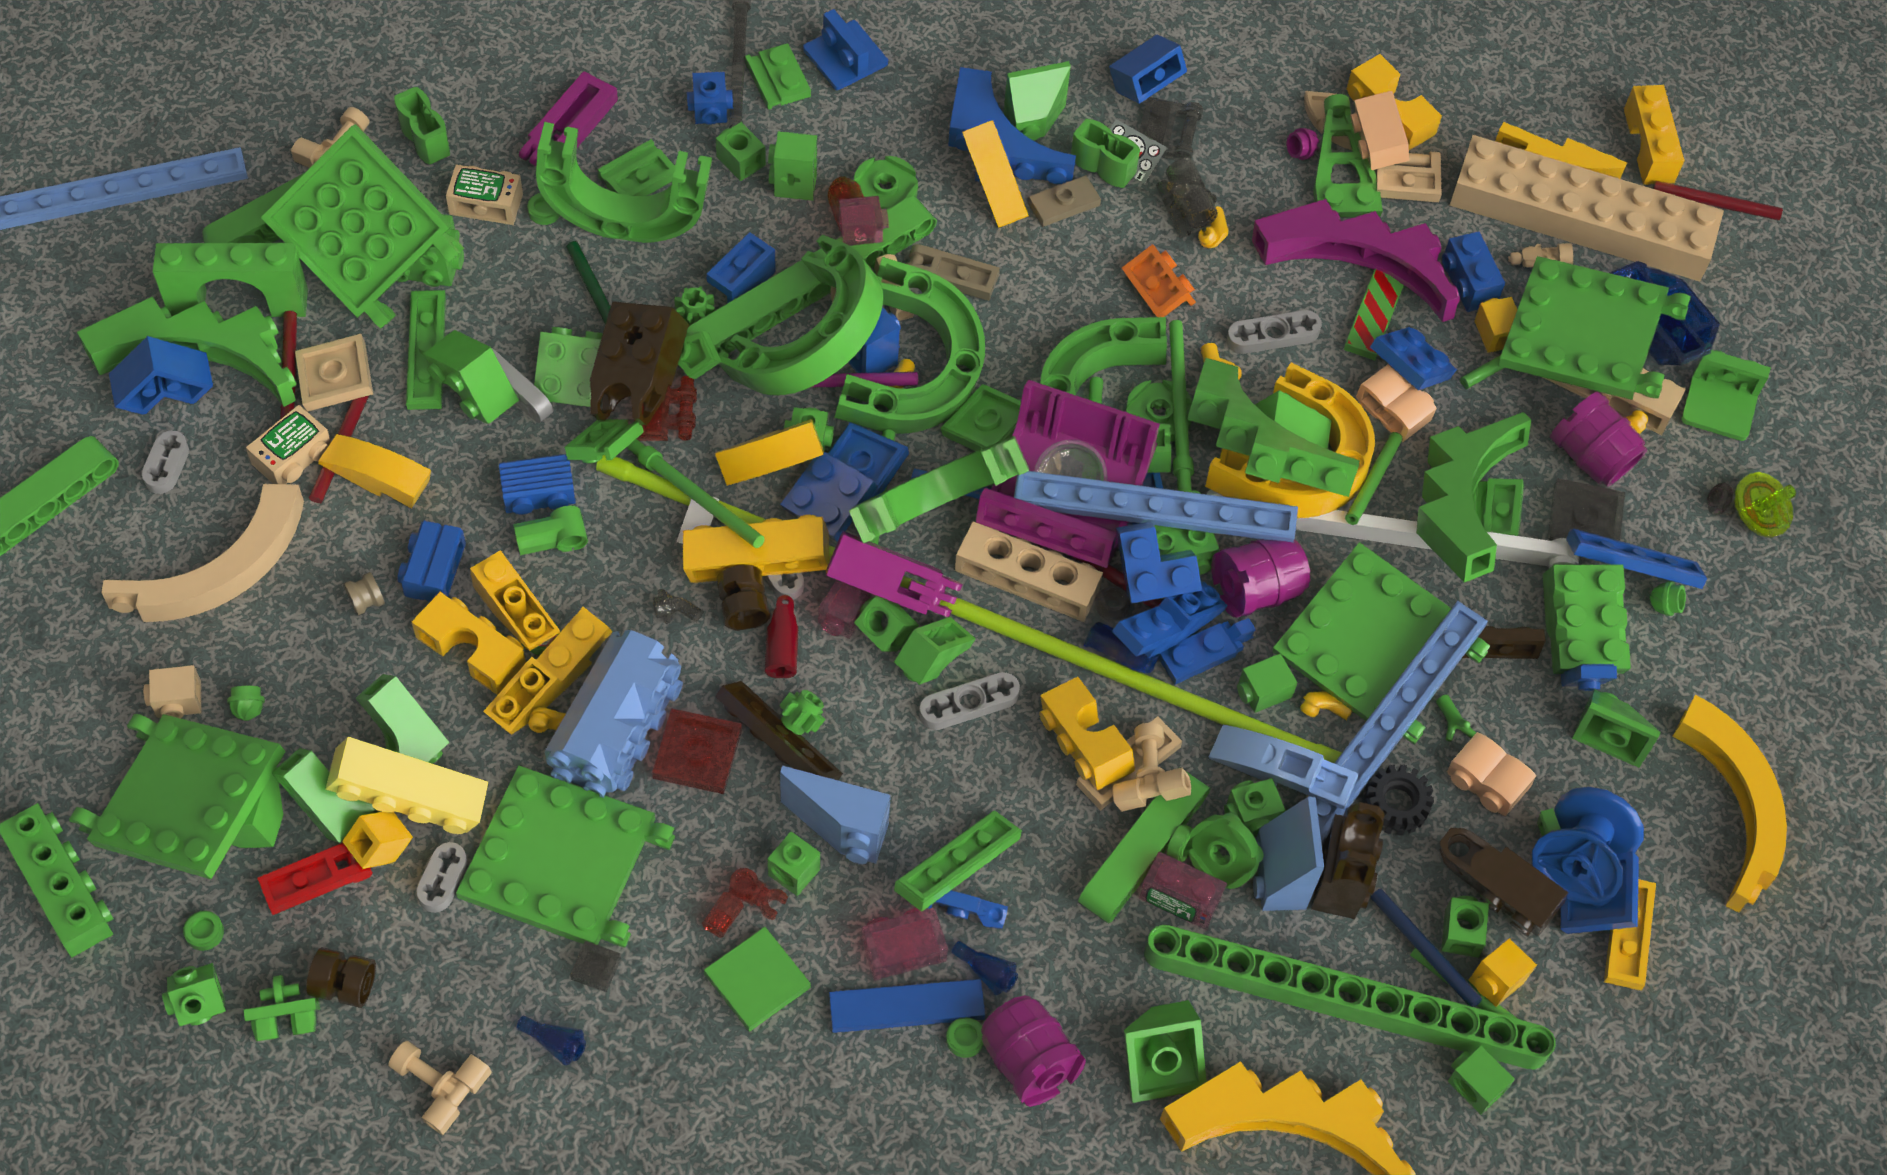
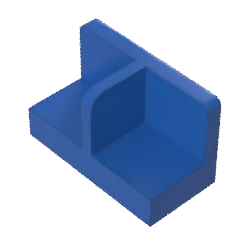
(743, 267)

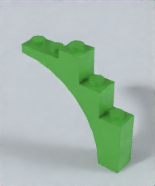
(238, 342)
(1270, 447)
(1449, 516)

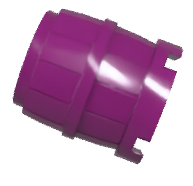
(1599, 440)
(1260, 575)
(1031, 1049)

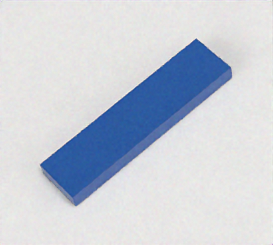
(1636, 558)
(906, 1005)

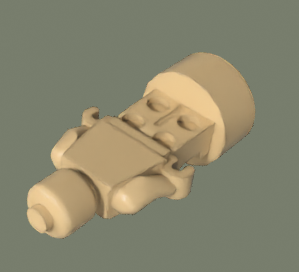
(1561, 253)

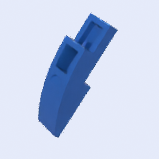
(1170, 621)

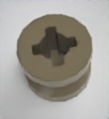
(364, 593)

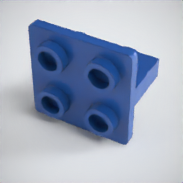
(844, 51)

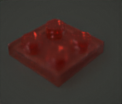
(697, 751)

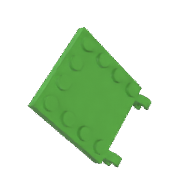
(359, 223)
(1589, 328)
(1365, 633)
(183, 795)
(560, 857)

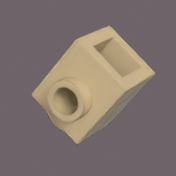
(173, 691)

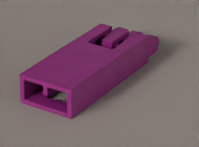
(578, 108)
(882, 570)

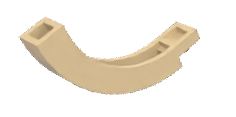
(224, 576)

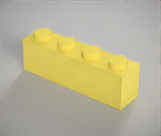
(406, 786)

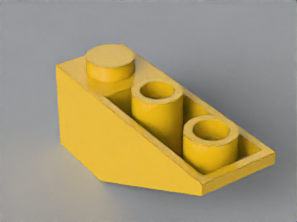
(512, 601)

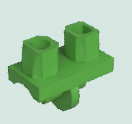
(301, 1012)

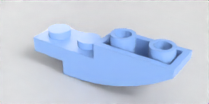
(1284, 763)

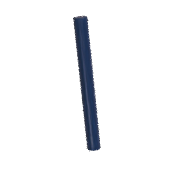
(1426, 948)

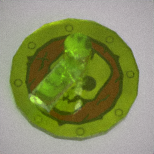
(1764, 504)

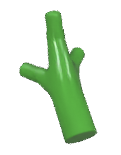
(1453, 718)

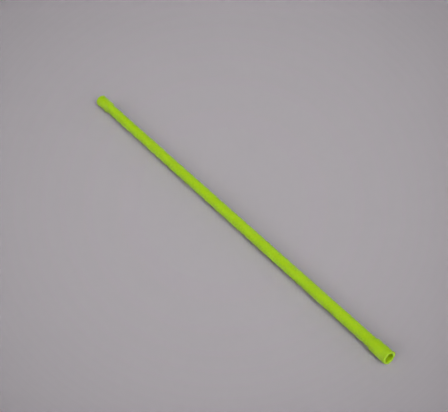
(628, 472)

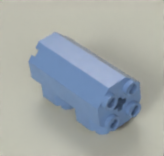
(613, 712)

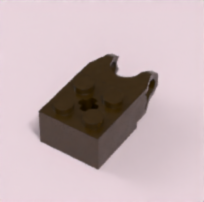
(636, 358)
(1350, 861)
(1504, 881)

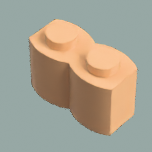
(1396, 402)
(1491, 774)

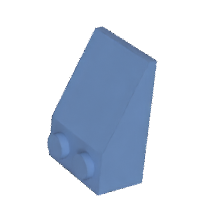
(839, 812)
(1290, 858)

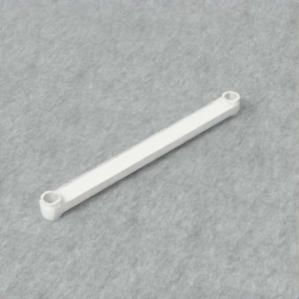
(1404, 533)

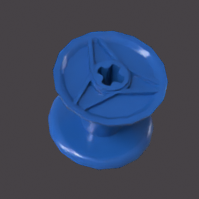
(1584, 851)

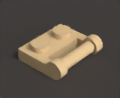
(1412, 182)

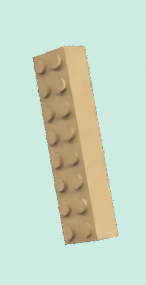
(1587, 208)

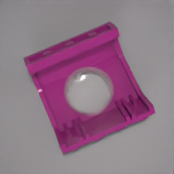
(1072, 439)

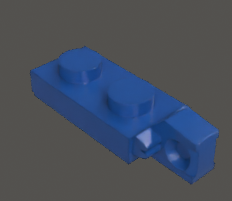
(1206, 649)
(960, 905)

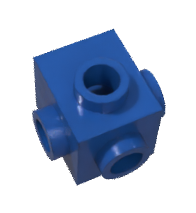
(709, 98)

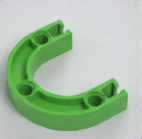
(615, 214)
(964, 343)
(1110, 345)
(826, 346)
(941, 485)

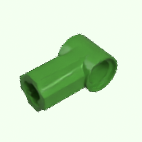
(561, 530)

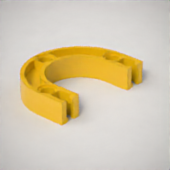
(1349, 435)

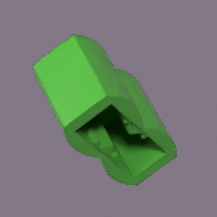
(422, 125)
(1106, 153)

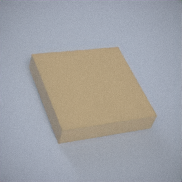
(333, 372)

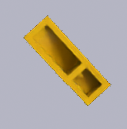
(995, 174)
(770, 452)
(376, 469)

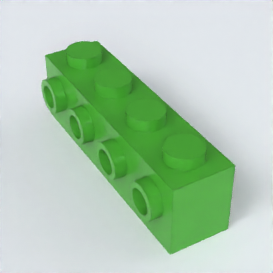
(55, 880)

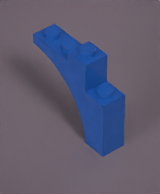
(977, 105)

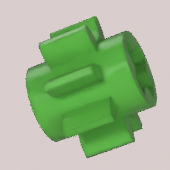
(694, 304)
(802, 712)

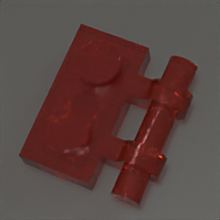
(683, 421)

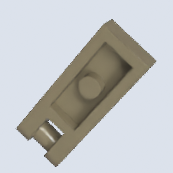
(964, 273)

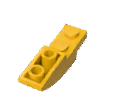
(1571, 152)
(550, 674)

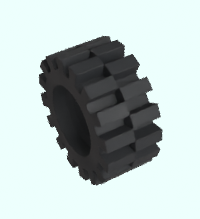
(1409, 783)

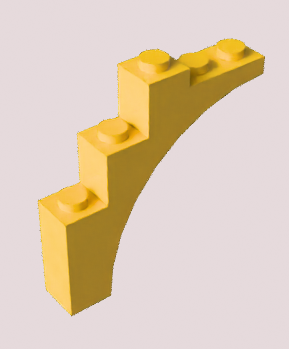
(1294, 1106)

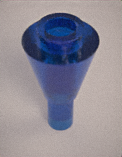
(994, 971)
(562, 1042)

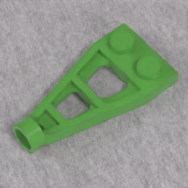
(1345, 198)

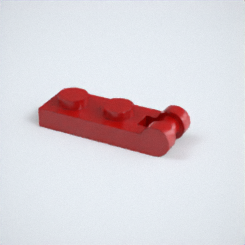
(310, 878)

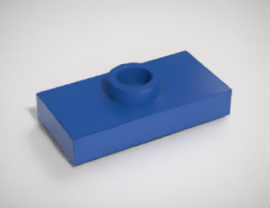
(1589, 676)

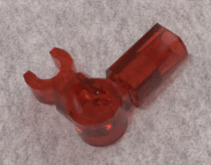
(742, 887)

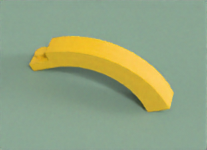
(1755, 787)

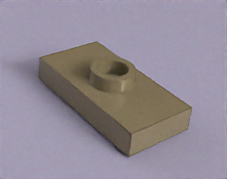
(1064, 201)

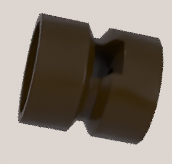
(743, 597)
(328, 973)

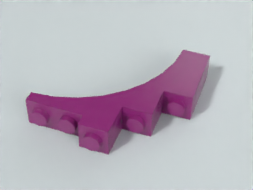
(1362, 240)

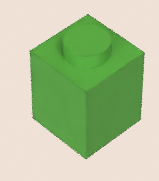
(1266, 683)

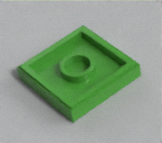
(983, 419)
(757, 979)

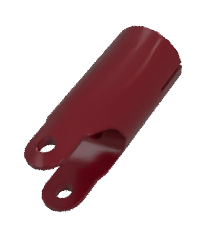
(782, 641)

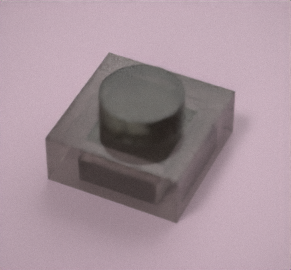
(595, 966)

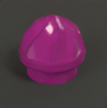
(1302, 143)

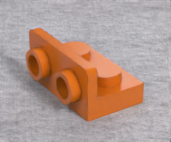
(1157, 282)

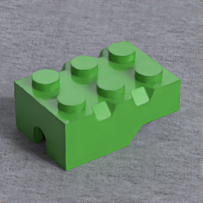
(1586, 616)

